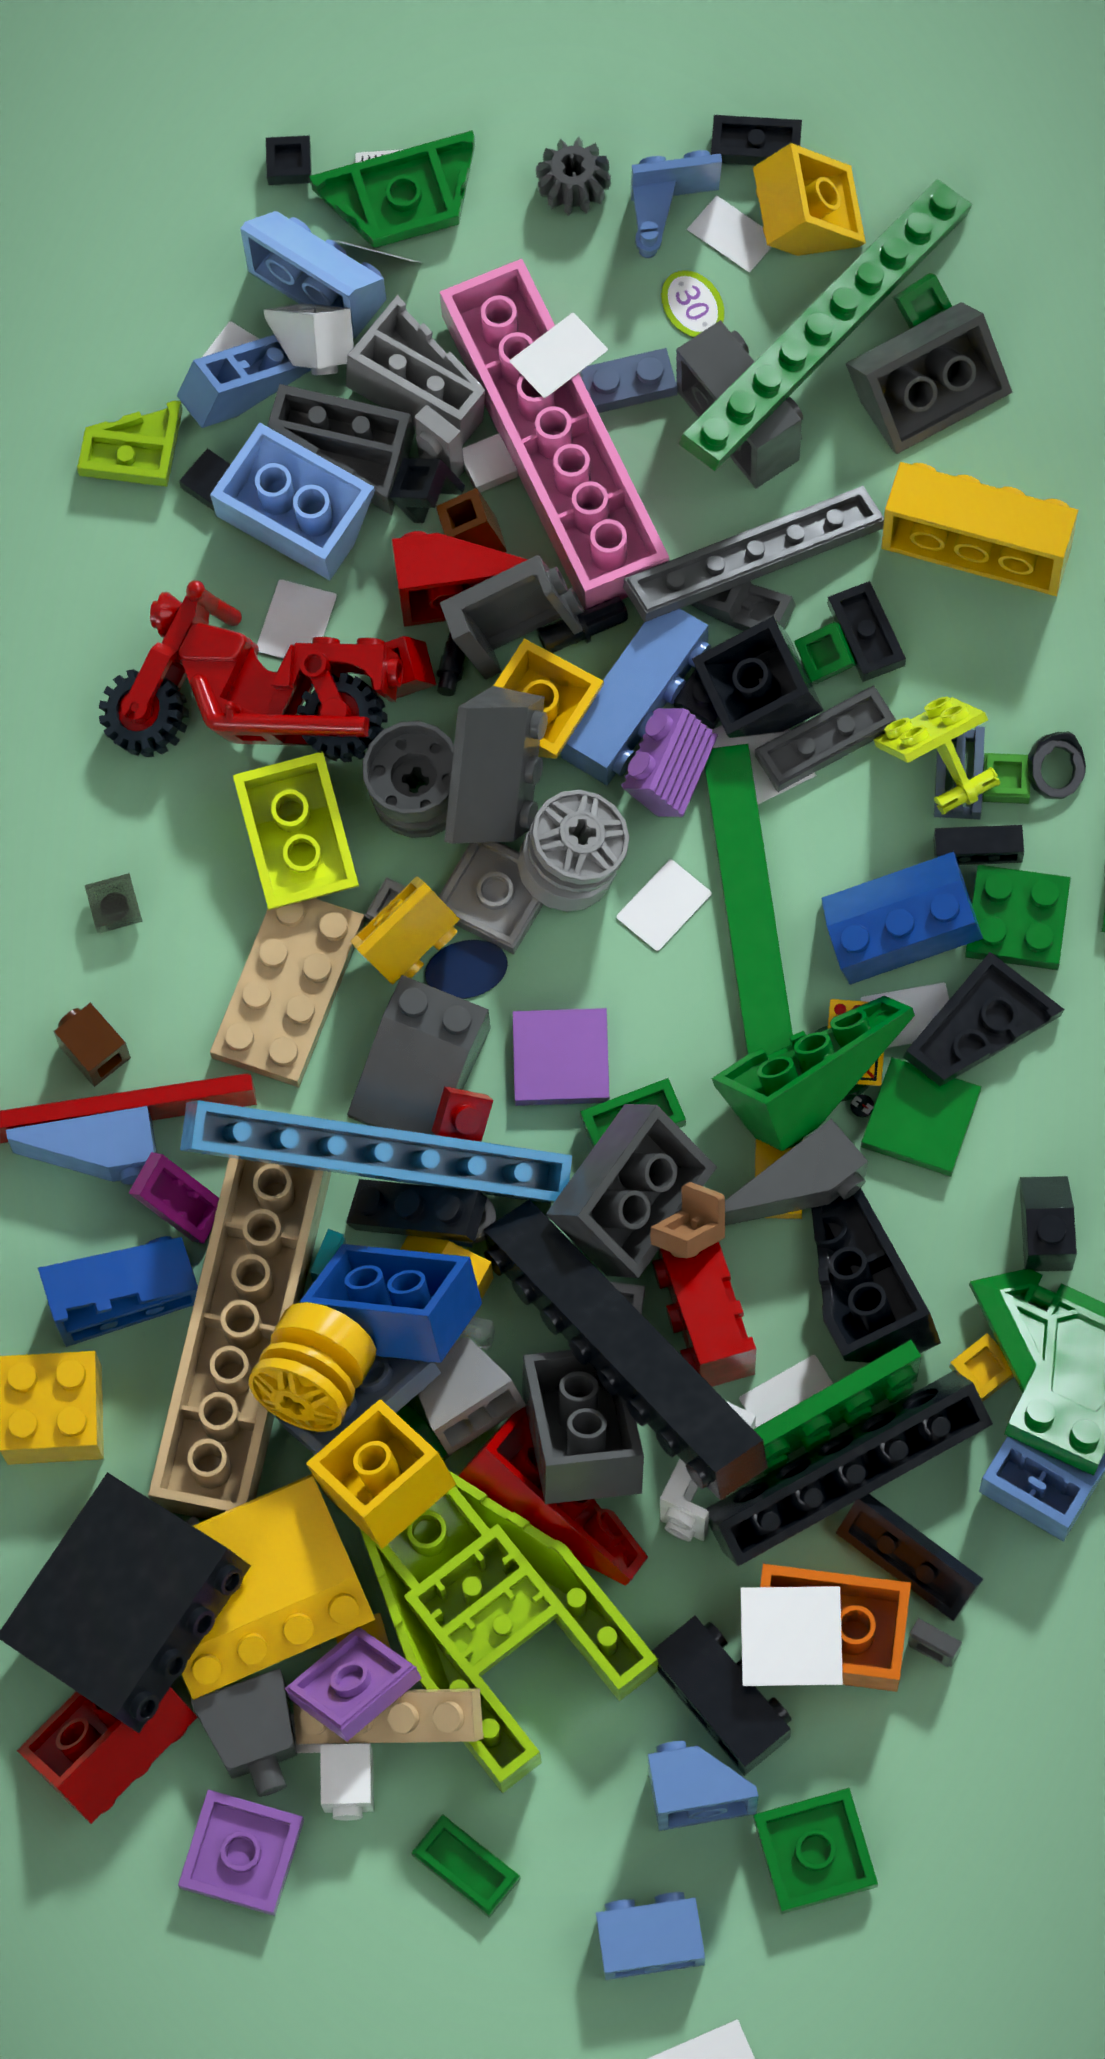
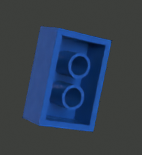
(402, 1298)

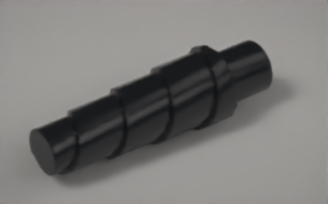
(450, 668)

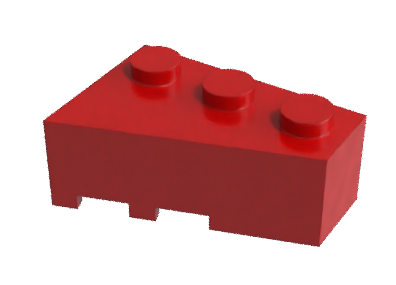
(707, 1314)

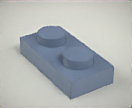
(630, 380)

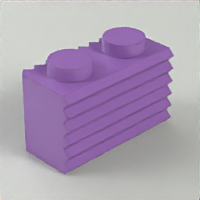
(669, 761)

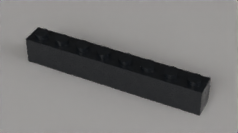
(625, 1351)

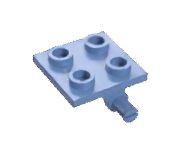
(657, 181)

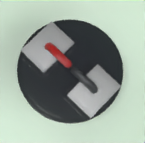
(862, 1105)

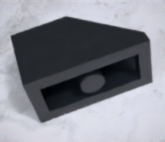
(1047, 1223)

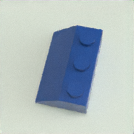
(900, 918)

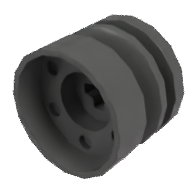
(396, 764)

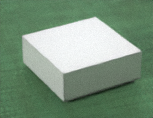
(488, 463)

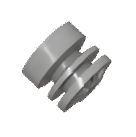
(573, 850)

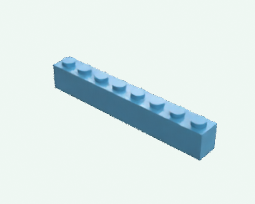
(373, 1151)

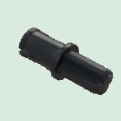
(593, 621)

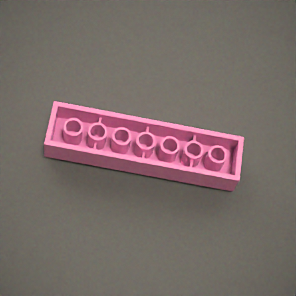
(553, 440)

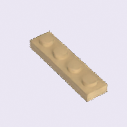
(413, 1717)

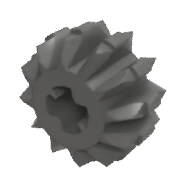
(587, 173)

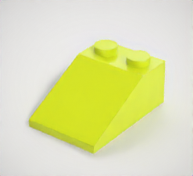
(295, 830)

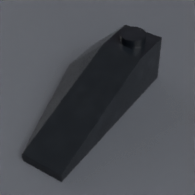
(865, 1286)

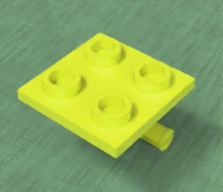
(935, 728)

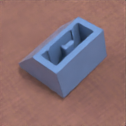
(1039, 1486)

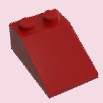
(439, 567)

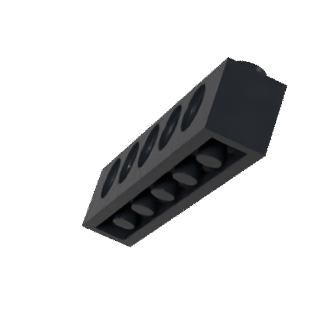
(847, 1467)

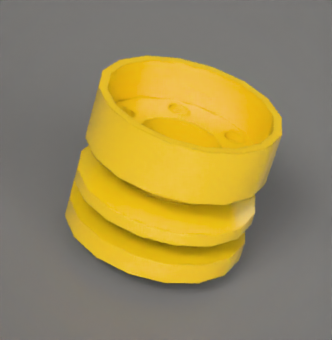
(312, 1367)

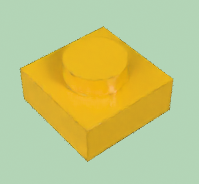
(984, 1366)

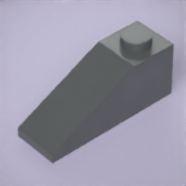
(803, 1178)

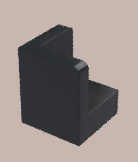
(420, 485)

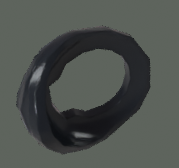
(1043, 747)

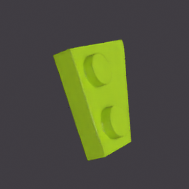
(133, 447)

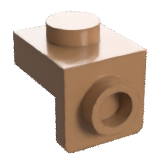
(695, 1226)

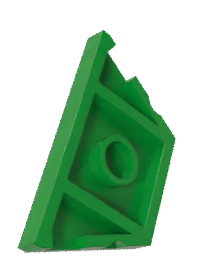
(401, 191)

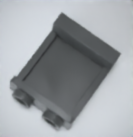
(508, 609)

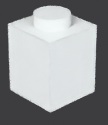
(347, 1780)

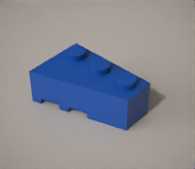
(118, 1288)

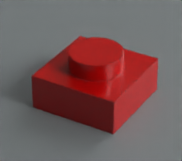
(462, 1114)

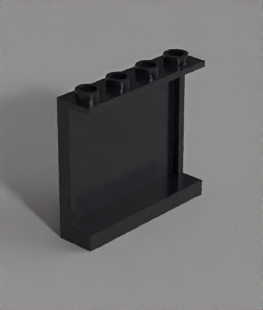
(124, 1602)

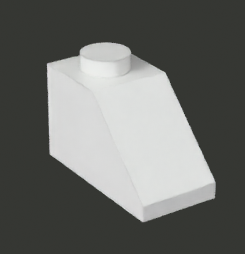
(313, 335)

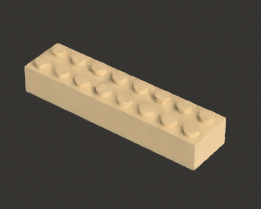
(249, 1277)

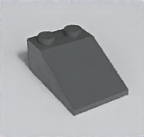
(419, 1048)

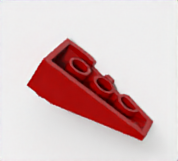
(510, 1477)

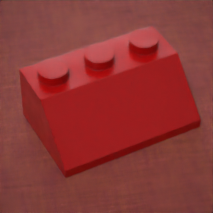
(95, 1755)

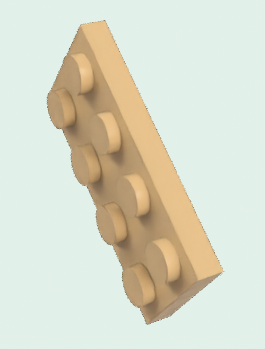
(287, 989)

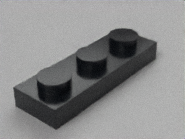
(416, 1210)
(909, 1556)

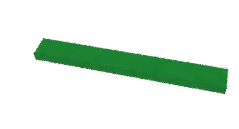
(748, 899)

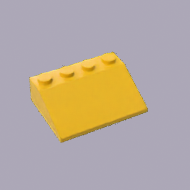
(291, 1596)

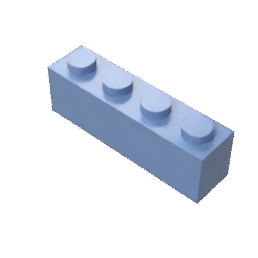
(636, 685)

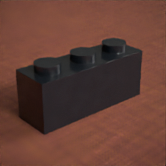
(713, 1691)

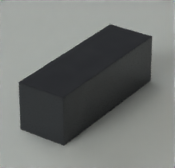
(981, 844)

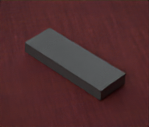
(824, 738)

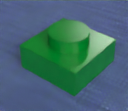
(922, 300)
(825, 653)

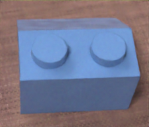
(696, 1787)

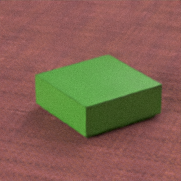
(1013, 777)

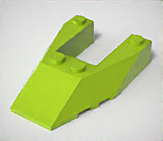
(478, 1585)

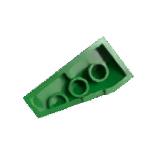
(800, 1085)

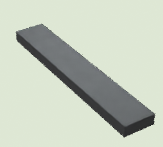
(753, 553)

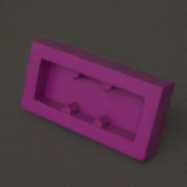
(176, 1197)

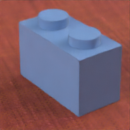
(650, 1936)

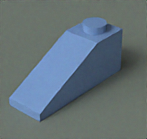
(236, 380)
(98, 1145)

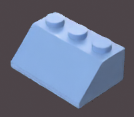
(311, 269)
(293, 501)

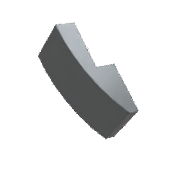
(747, 606)

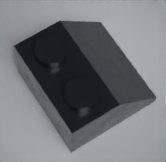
(757, 682)

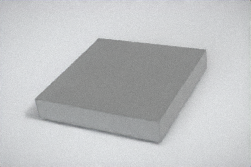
(489, 895)

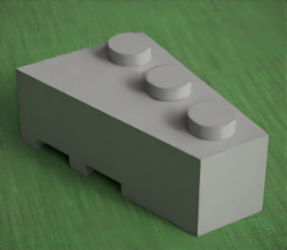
(406, 369)

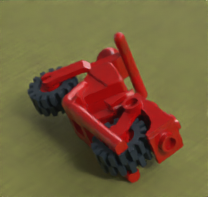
(243, 697)

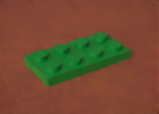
(842, 1402)

